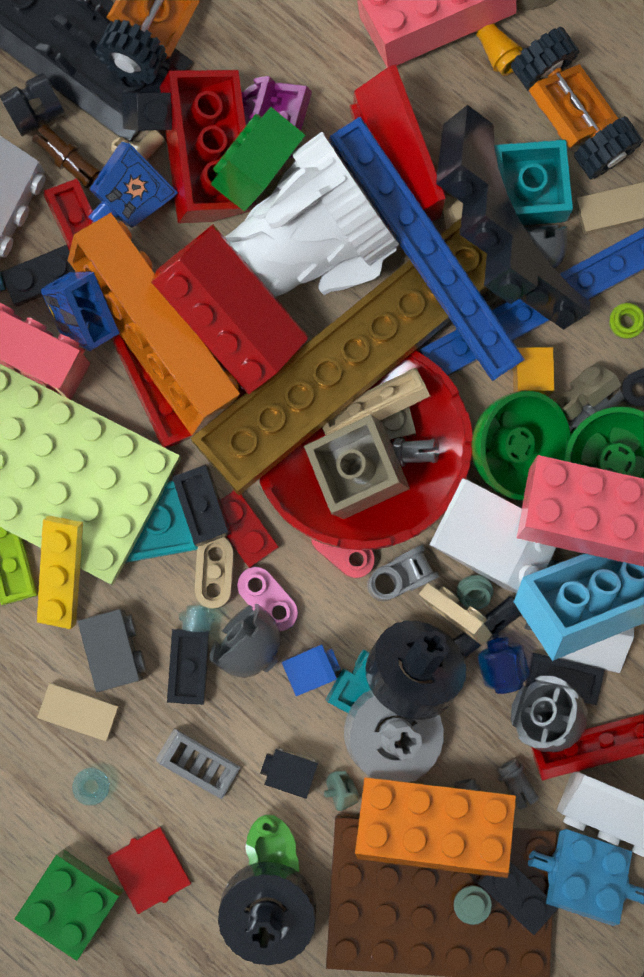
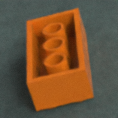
(435, 827)

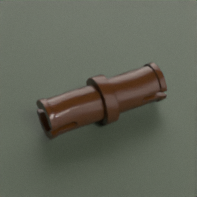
(65, 155)

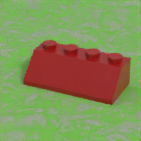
(391, 120)
(204, 125)
(229, 309)

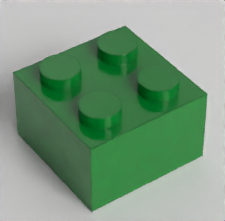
(255, 157)
(69, 904)

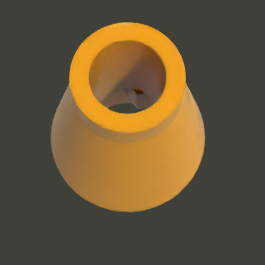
(499, 48)

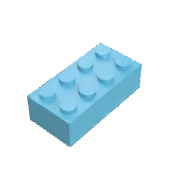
(581, 602)

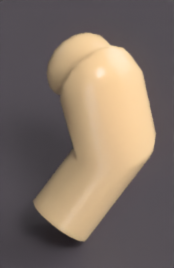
(146, 146)

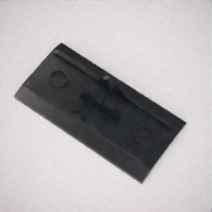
(62, 44)

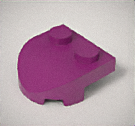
(286, 99)

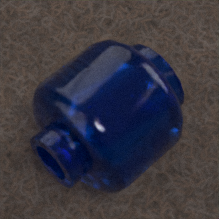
(503, 665)

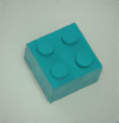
(537, 180)

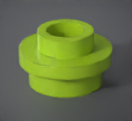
(632, 311)

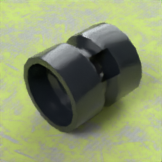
(18, 106)

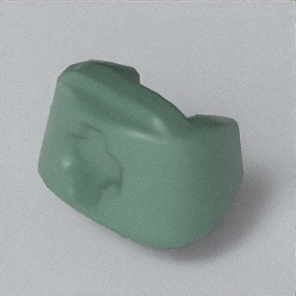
(341, 790)

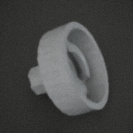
(401, 763)

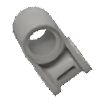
(403, 574)

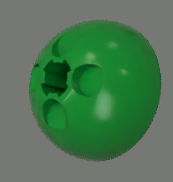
(610, 430)
(513, 435)

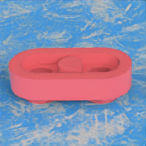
(340, 558)

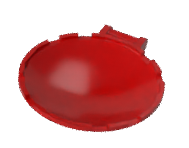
(441, 416)

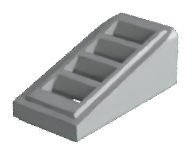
(171, 746)

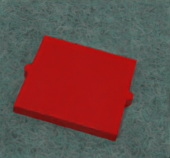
(149, 870)

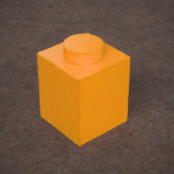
(536, 371)

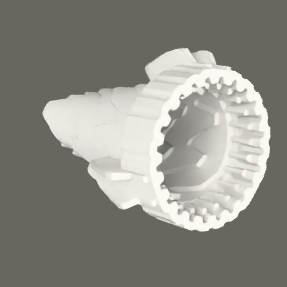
(314, 227)

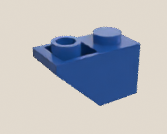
(311, 669)

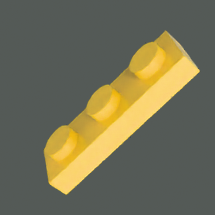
(59, 572)

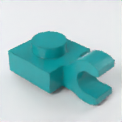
(349, 685)

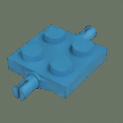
(588, 877)

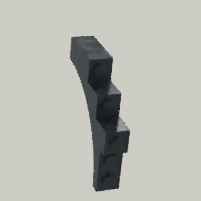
(490, 222)

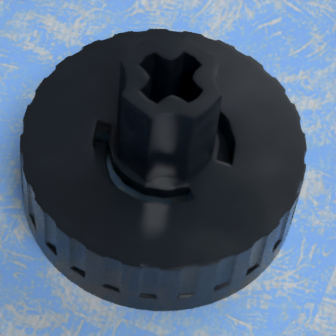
(424, 656)
(285, 931)

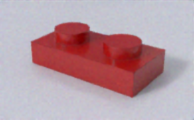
(247, 531)

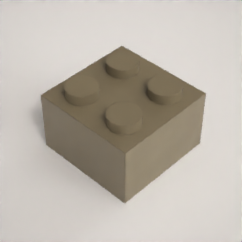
(356, 467)

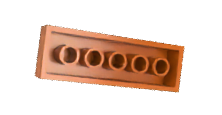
(151, 327)

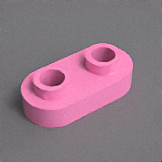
(268, 597)

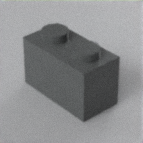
(112, 650)

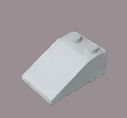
(482, 535)

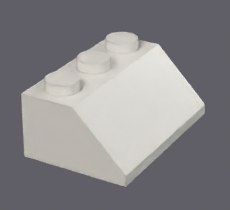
(19, 180)
(605, 808)

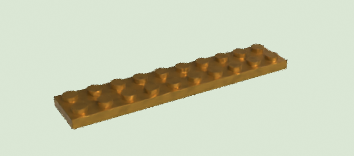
(331, 370)

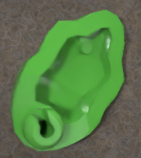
(271, 842)

